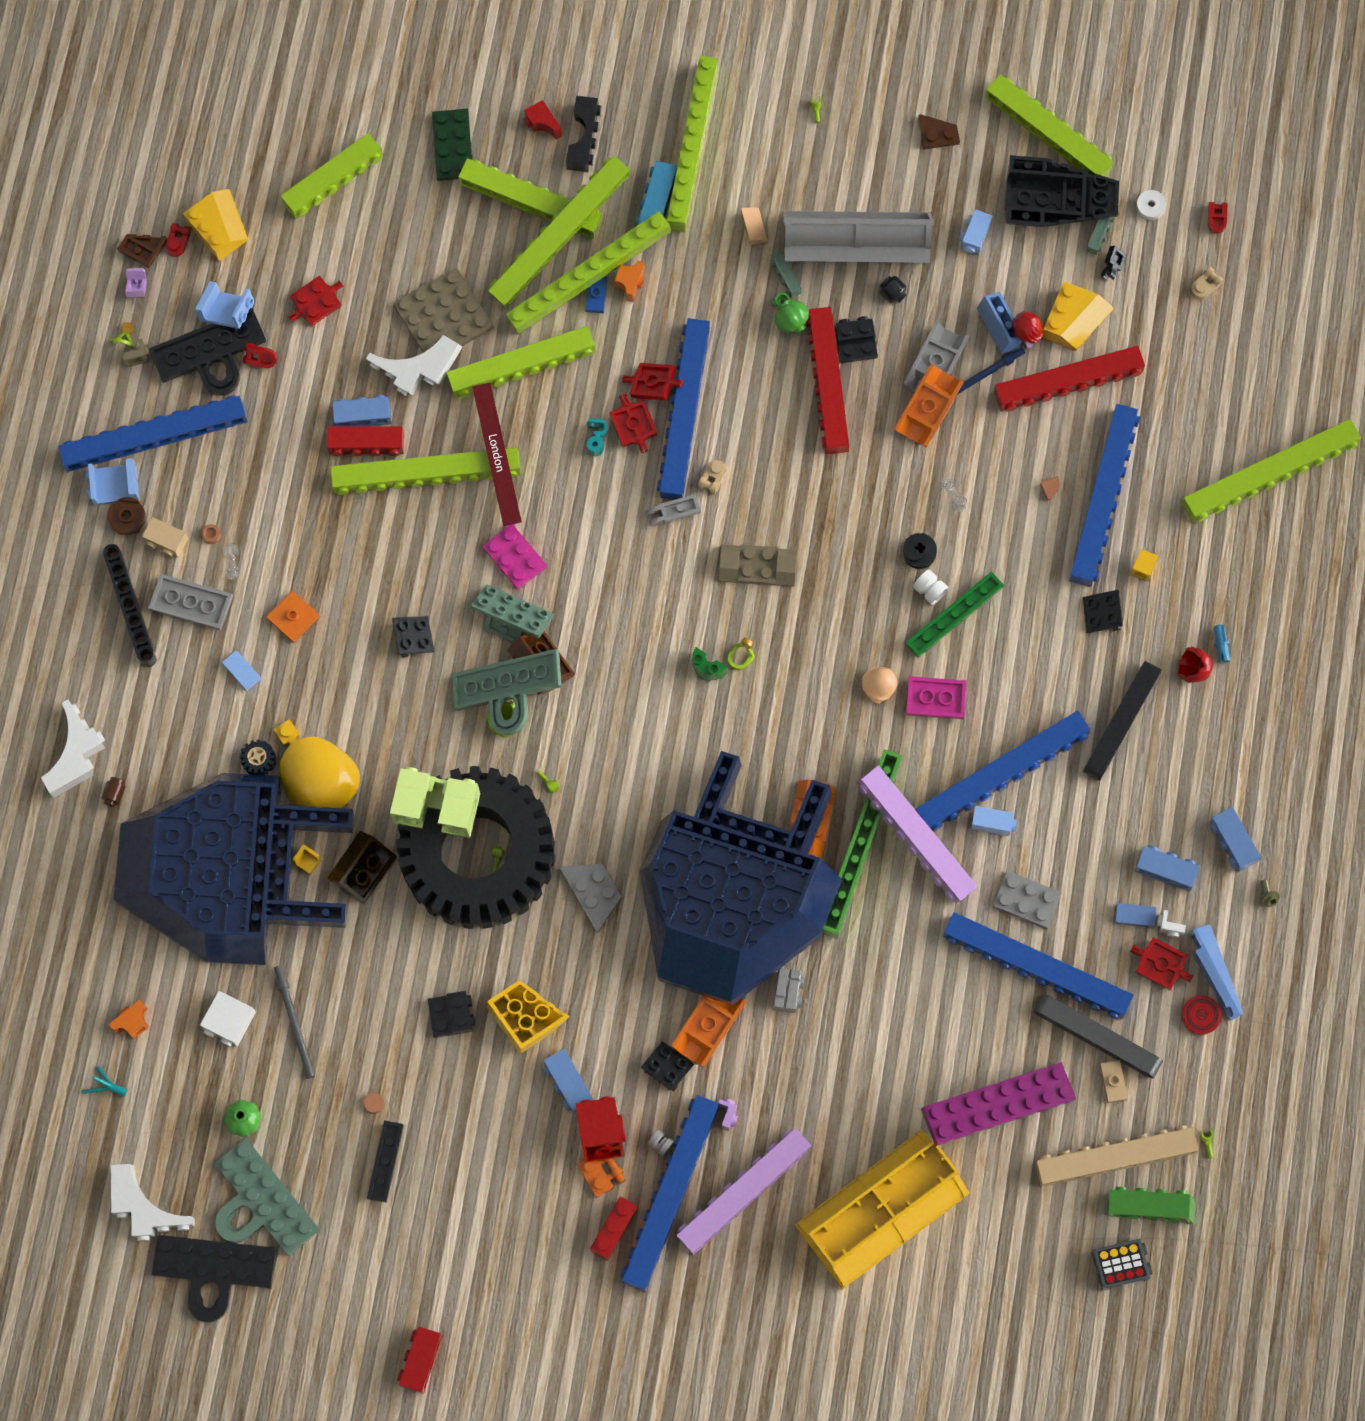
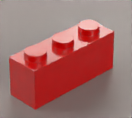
(614, 1228)
(419, 1359)

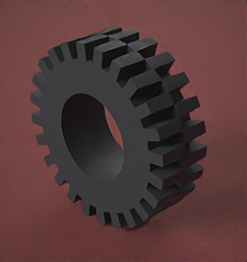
(496, 894)

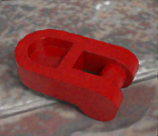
(1217, 222)
(174, 245)
(266, 357)

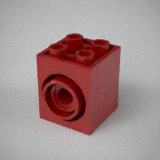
(600, 1129)

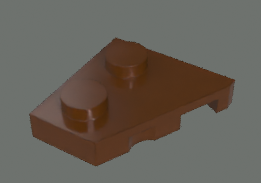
(937, 133)
(142, 248)

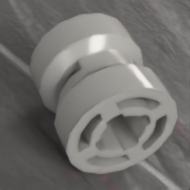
(665, 1143)

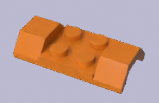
(928, 406)
(818, 845)
(706, 1029)

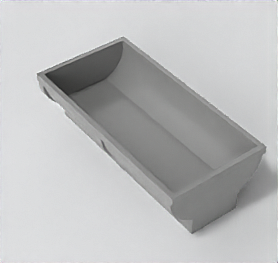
(858, 236)

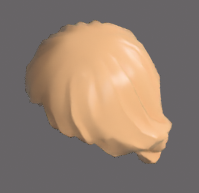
(879, 684)

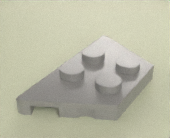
(593, 891)

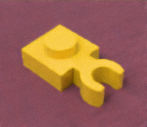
(287, 733)

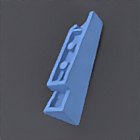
(1215, 971)

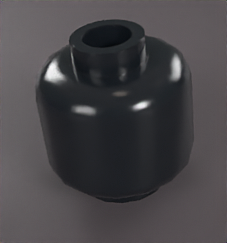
(893, 289)

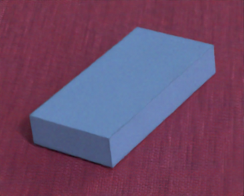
(1135, 915)

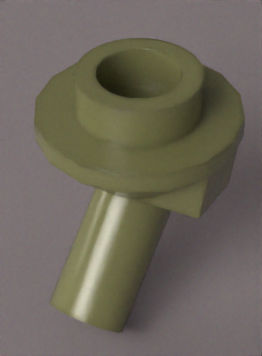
(1268, 898)

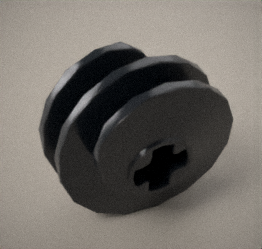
(911, 554)

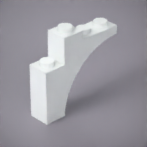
(410, 372)
(80, 745)
(145, 1217)

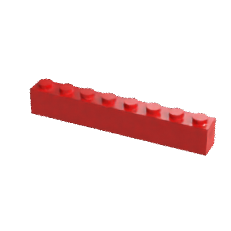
(1069, 378)
(828, 380)

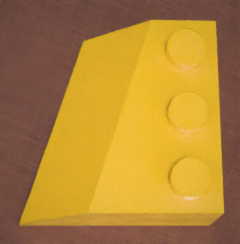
(217, 223)
(1075, 316)
(524, 1015)

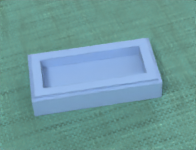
(241, 670)

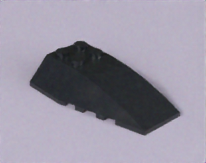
(1055, 194)

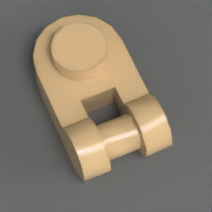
(1201, 288)
(716, 470)

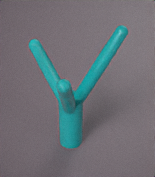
(109, 1085)

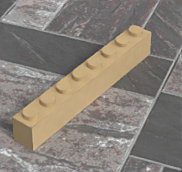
(1117, 1156)

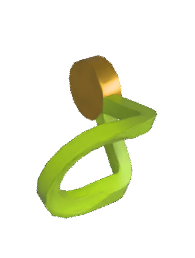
(127, 329)
(744, 643)

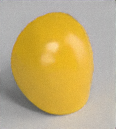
(318, 774)

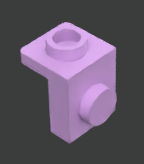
(136, 282)
(730, 1118)

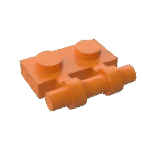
(597, 1178)

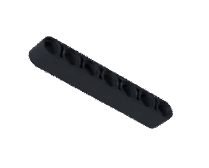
(134, 612)
(1122, 720)

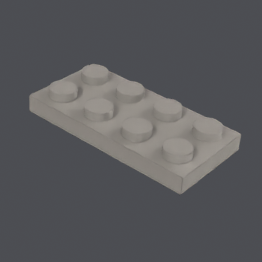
(190, 602)

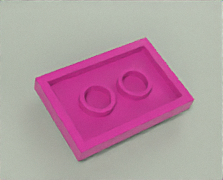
(514, 556)
(936, 697)

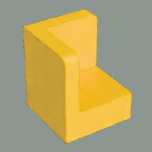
(1144, 565)
(307, 859)

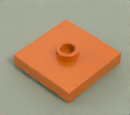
(293, 616)

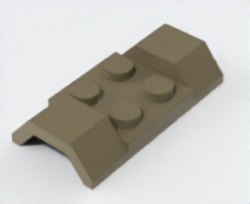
(757, 565)

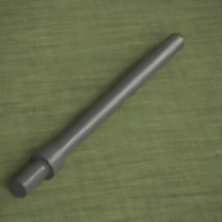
(283, 986)

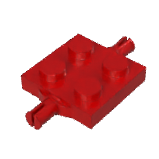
(315, 301)
(652, 381)
(633, 423)
(1161, 963)

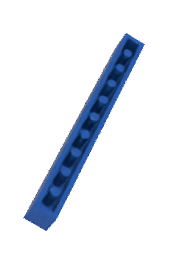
(684, 410)
(152, 433)
(1104, 494)
(1003, 771)
(1038, 966)
(670, 1194)

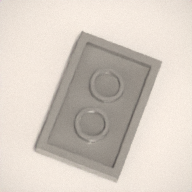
(1027, 899)

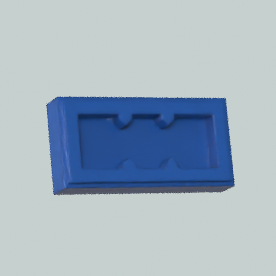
(596, 297)

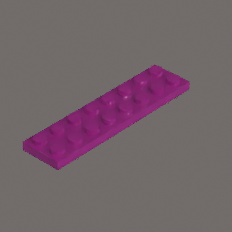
(998, 1104)

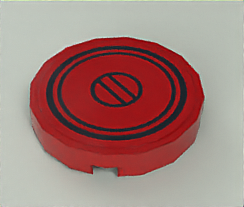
(1201, 1015)

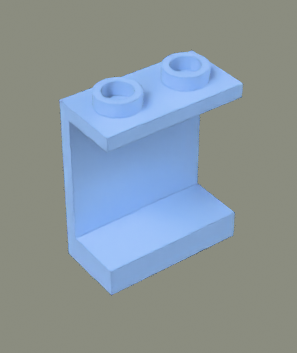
(222, 307)
(112, 483)

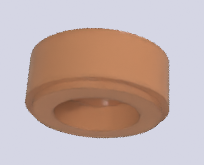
(211, 534)
(374, 1103)

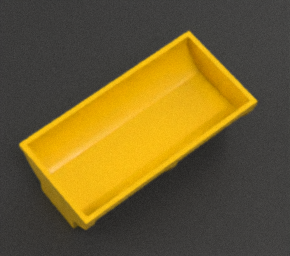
(882, 1208)

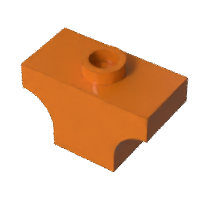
(630, 279)
(131, 1020)

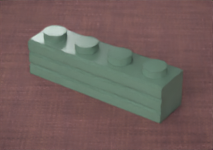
(1098, 235)
(786, 274)

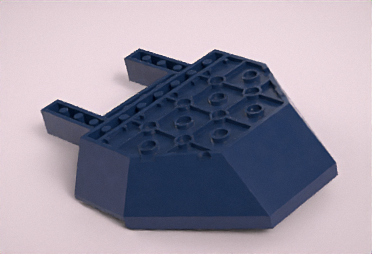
(220, 867)
(734, 893)

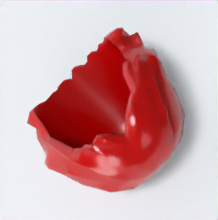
(1028, 327)
(1195, 665)

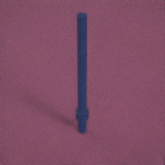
(1006, 360)

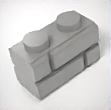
(787, 990)

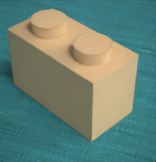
(164, 537)

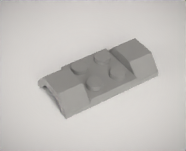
(940, 349)

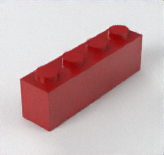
(365, 440)

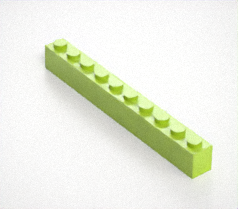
(692, 143)
(560, 231)
(588, 272)
(1271, 470)
(417, 471)

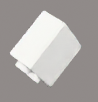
(227, 1019)

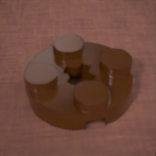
(133, 524)

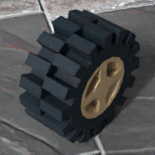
(254, 752)

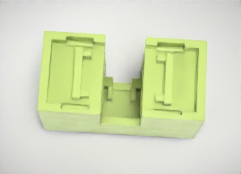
(453, 797)

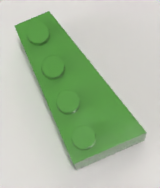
(1152, 1204)

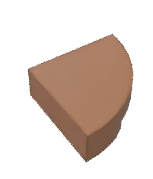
(1050, 487)

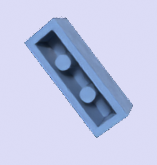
(999, 322)
(362, 411)
(1234, 839)
(1167, 868)
(566, 1080)

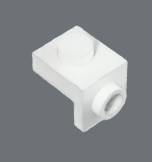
(1172, 930)

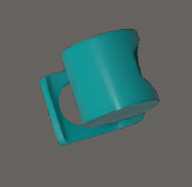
(596, 444)

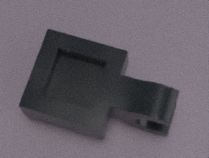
(1115, 260)

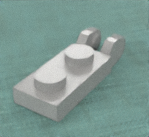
(674, 510)

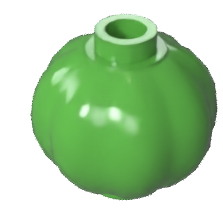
(791, 316)
(246, 1125)

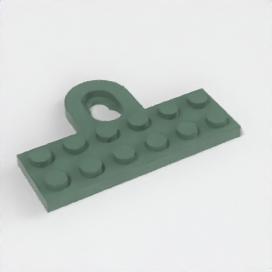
(506, 681)
(266, 1197)

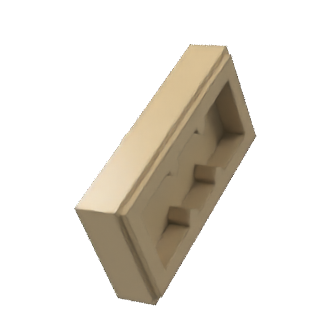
(1113, 1081)

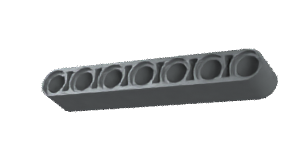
(1098, 1036)

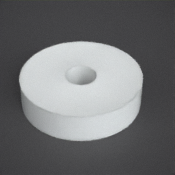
(1155, 198)

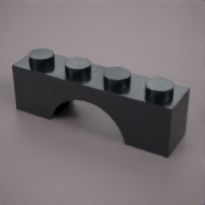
(579, 153)

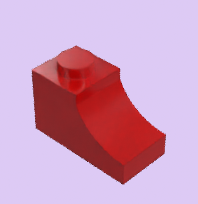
(541, 119)

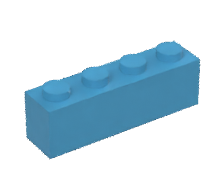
(658, 191)

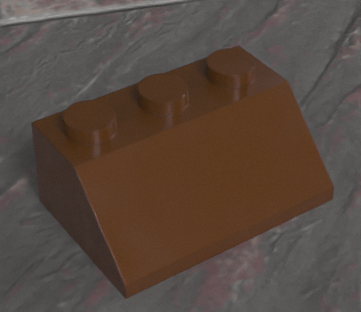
(529, 645)

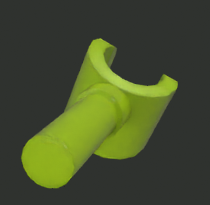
(816, 106)
(551, 785)
(497, 852)
(1207, 1140)

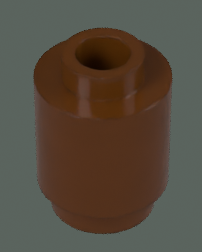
(113, 791)

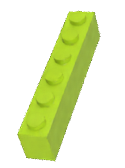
(332, 175)

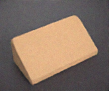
(753, 226)

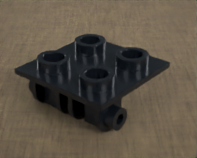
(1103, 611)
(413, 635)
(667, 1066)

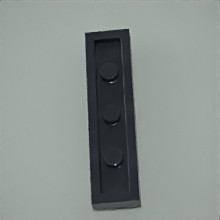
(385, 1161)

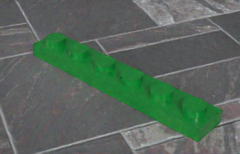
(954, 614)

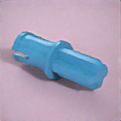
(1221, 644)

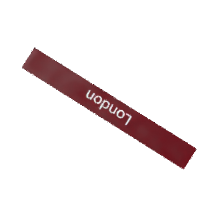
(496, 454)

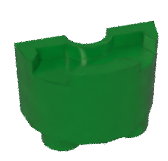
(705, 669)

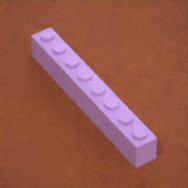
(916, 834)
(743, 1191)

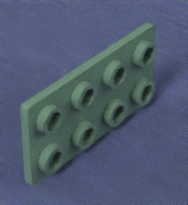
(510, 615)

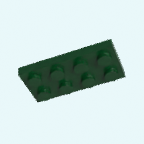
(451, 142)

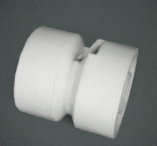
(928, 585)

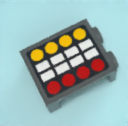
(1121, 1264)

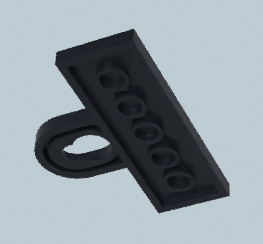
(203, 348)
(213, 1262)

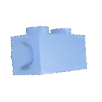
(977, 230)
(993, 821)

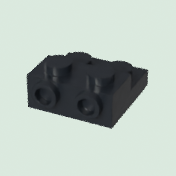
(856, 339)
(451, 1014)

